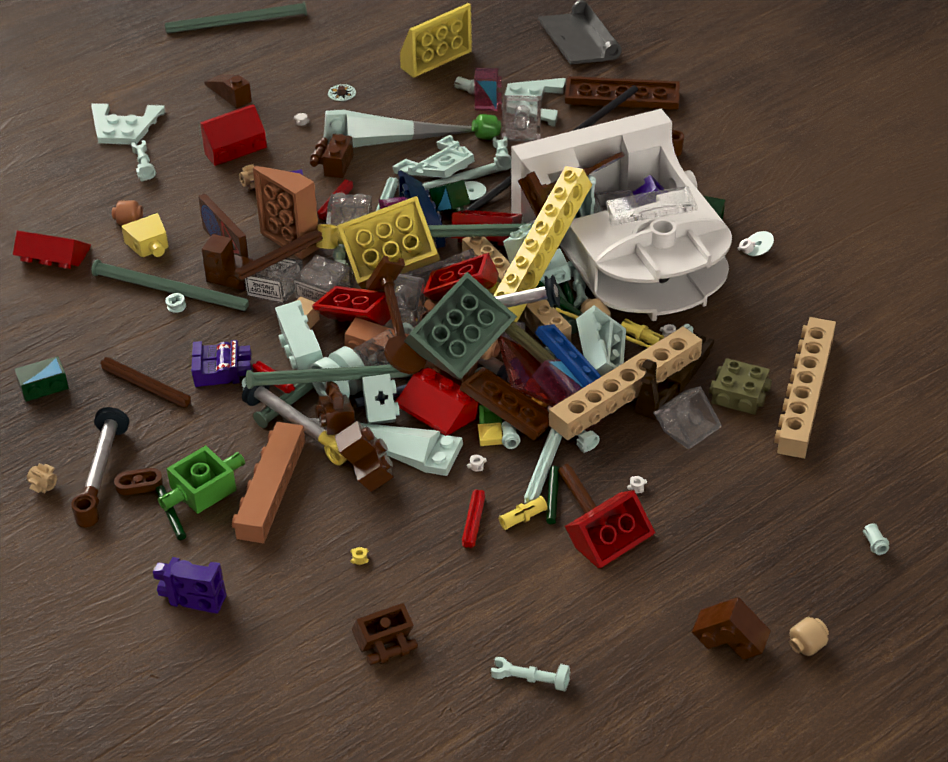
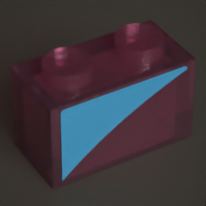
(487, 89)
(556, 380)

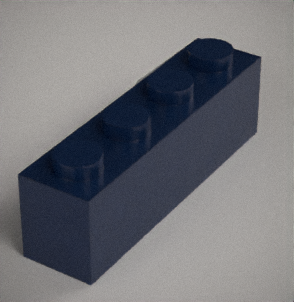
(411, 187)

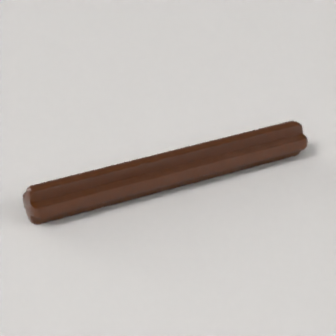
(278, 255)
(146, 382)

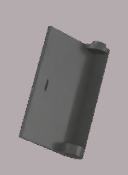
(581, 35)

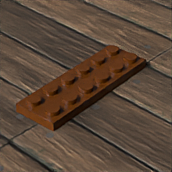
(602, 91)

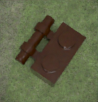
(336, 155)
(334, 410)
(382, 628)

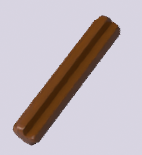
(577, 488)

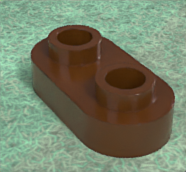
(138, 481)

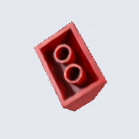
(233, 135)
(472, 217)
(49, 249)
(444, 279)
(348, 303)
(437, 402)
(610, 528)

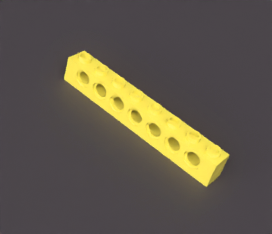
(545, 234)

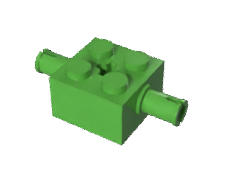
(201, 480)

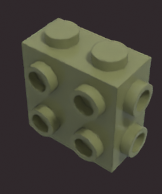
(740, 386)

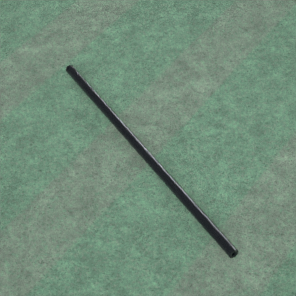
(589, 122)

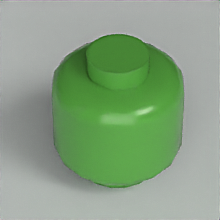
(486, 126)

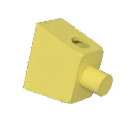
(146, 236)

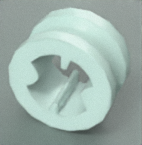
(175, 302)

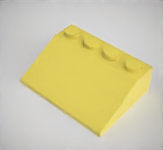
(437, 41)
(390, 232)

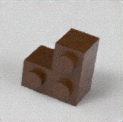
(221, 262)
(366, 455)
(732, 624)

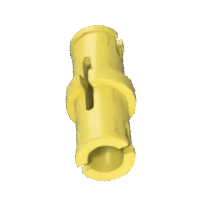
(642, 332)
(523, 512)

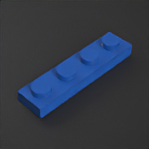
(568, 354)

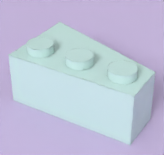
(296, 337)
(601, 340)

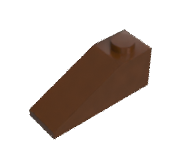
(231, 88)

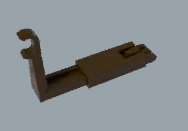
(655, 395)

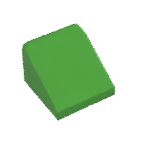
(487, 416)

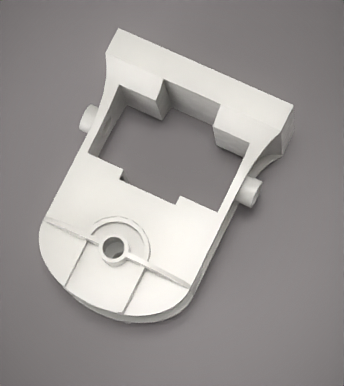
(642, 264)

